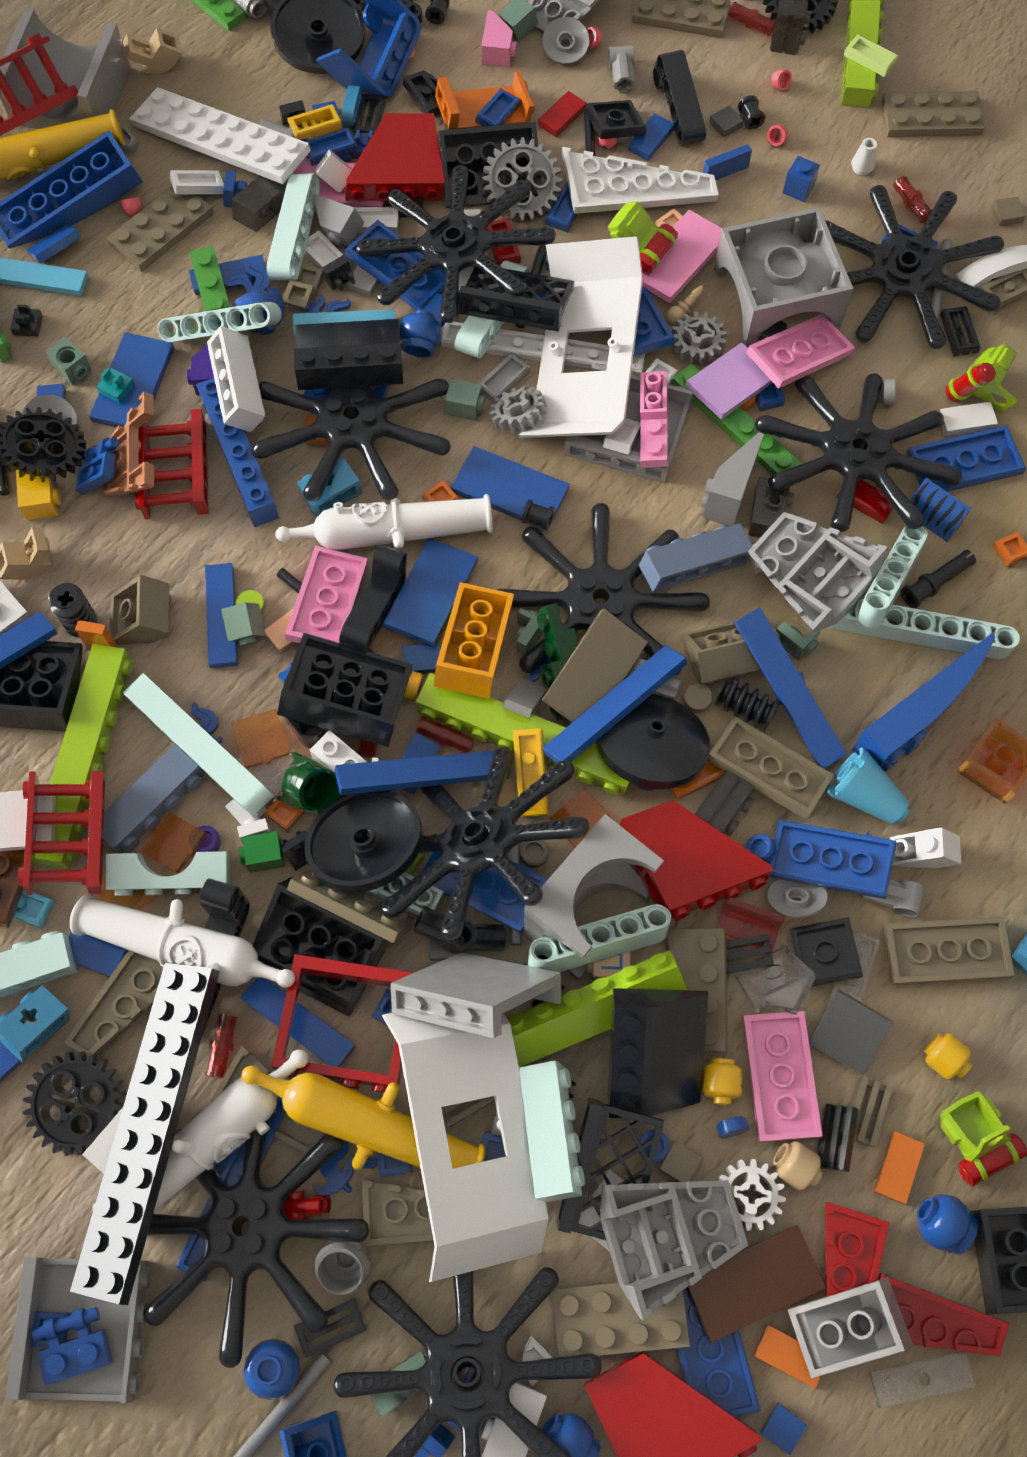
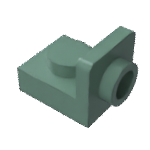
(529, 632)
(794, 642)

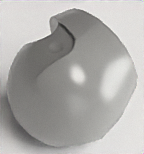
(342, 1266)

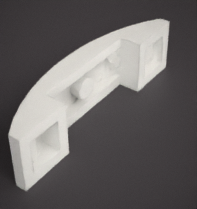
(994, 266)

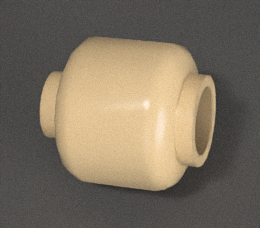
(797, 1165)

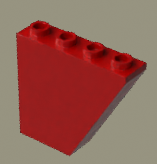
(401, 157)
(698, 860)
(662, 1415)

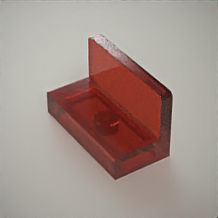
(747, 921)

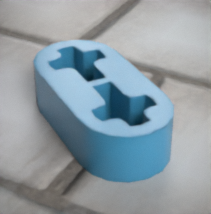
(351, 105)

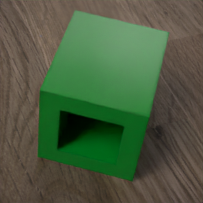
(262, 852)

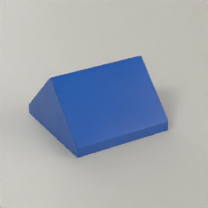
(314, 1438)

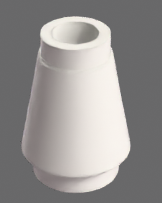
(865, 157)

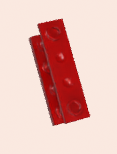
(41, 103)
(196, 473)
(91, 846)

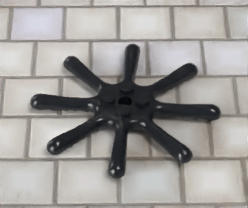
(455, 243)
(913, 266)
(351, 420)
(858, 451)
(598, 582)
(483, 839)
(258, 1248)
(468, 1347)

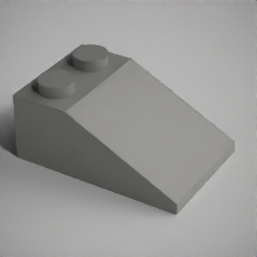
(727, 489)
(850, 1328)

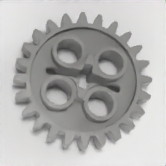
(538, 165)

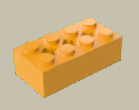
(473, 640)

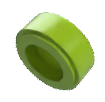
(251, 596)

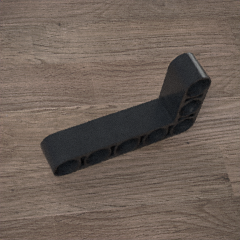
(227, 914)

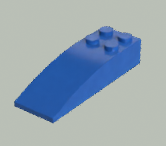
(68, 192)
(909, 721)

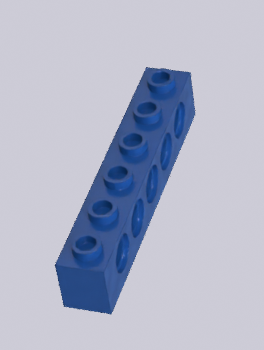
(240, 459)

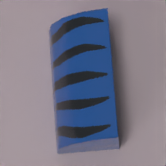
(940, 509)

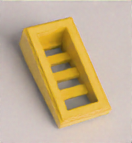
(326, 116)

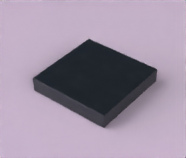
(615, 119)
(828, 950)

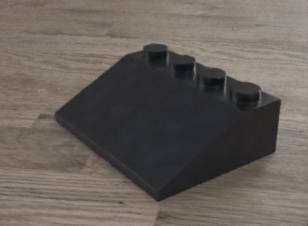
(472, 148)
(348, 354)
(41, 687)
(344, 689)
(306, 929)
(656, 1049)

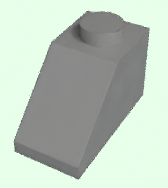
(338, 220)

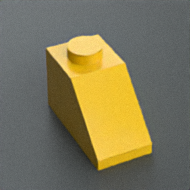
(37, 498)

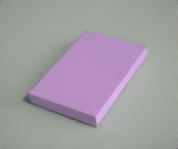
(728, 382)

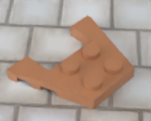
(130, 474)

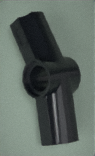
(477, 936)

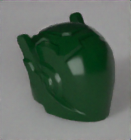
(309, 784)

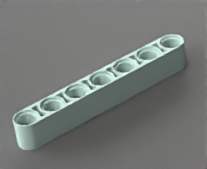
(933, 632)
(198, 745)

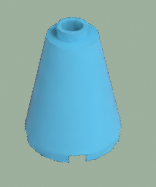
(868, 788)

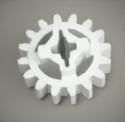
(751, 1179)

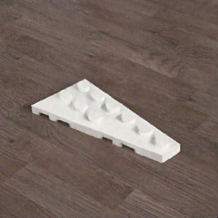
(613, 181)

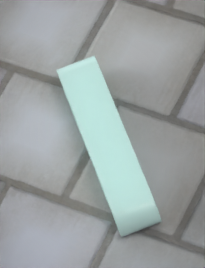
(293, 227)
(208, 321)
(479, 332)
(891, 577)
(611, 932)

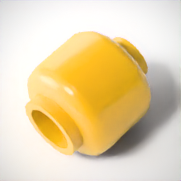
(948, 1056)
(722, 1081)

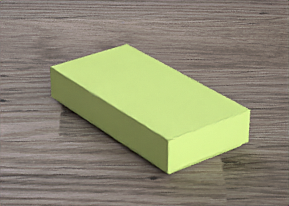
(871, 55)

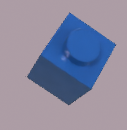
(801, 178)

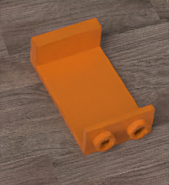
(461, 107)

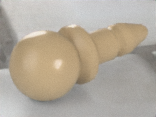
(682, 308)

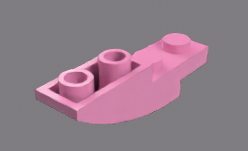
(654, 419)

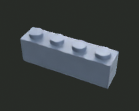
(695, 556)
(149, 799)

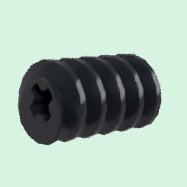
(71, 606)
(747, 703)

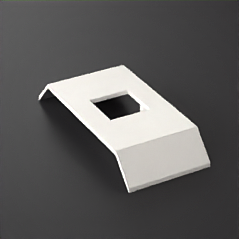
(603, 298)
(486, 1208)

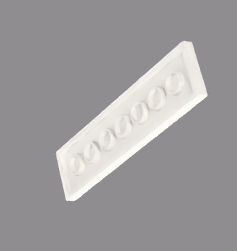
(220, 135)

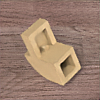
(156, 55)
(25, 558)

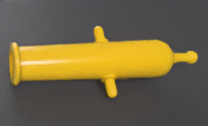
(52, 144)
(356, 1117)

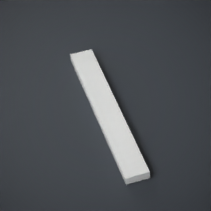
(530, 347)

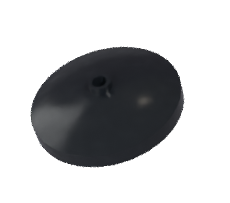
(316, 27)
(656, 744)
(364, 841)

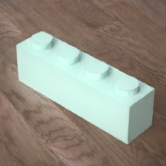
(36, 963)
(551, 1132)

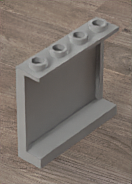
(590, 447)
(472, 992)
(47, 1288)

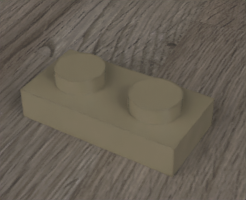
(1008, 287)

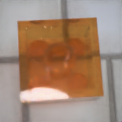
(997, 761)

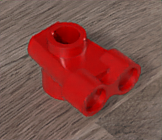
(299, 1207)

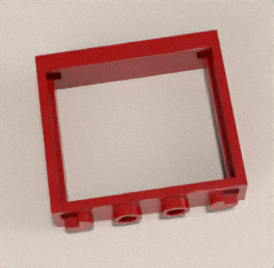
(345, 971)

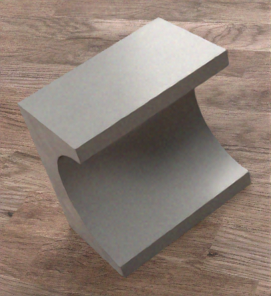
(94, 70)

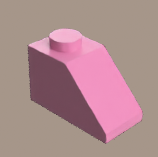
(497, 42)

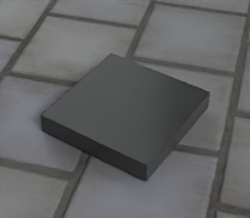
(850, 1032)

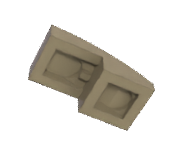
(304, 289)

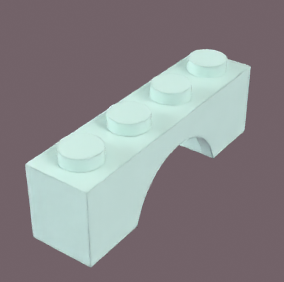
(131, 872)

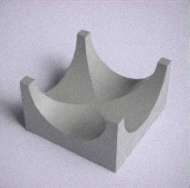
(784, 270)
(592, 867)

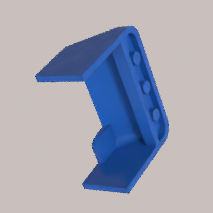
(387, 52)

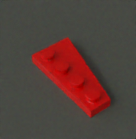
(852, 1248)
(946, 1323)

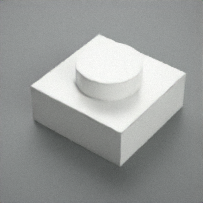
(253, 827)

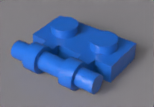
(97, 466)
(76, 1355)

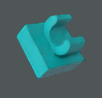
(114, 384)

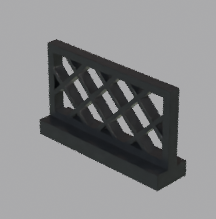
(514, 309)
(589, 1144)

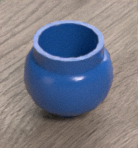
(420, 334)
(947, 1224)
(271, 1369)
(572, 1435)

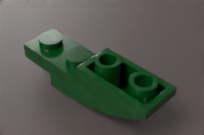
(558, 645)

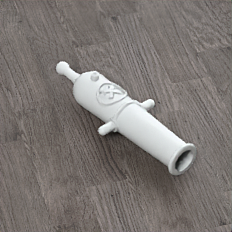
(393, 523)
(173, 941)
(222, 1128)

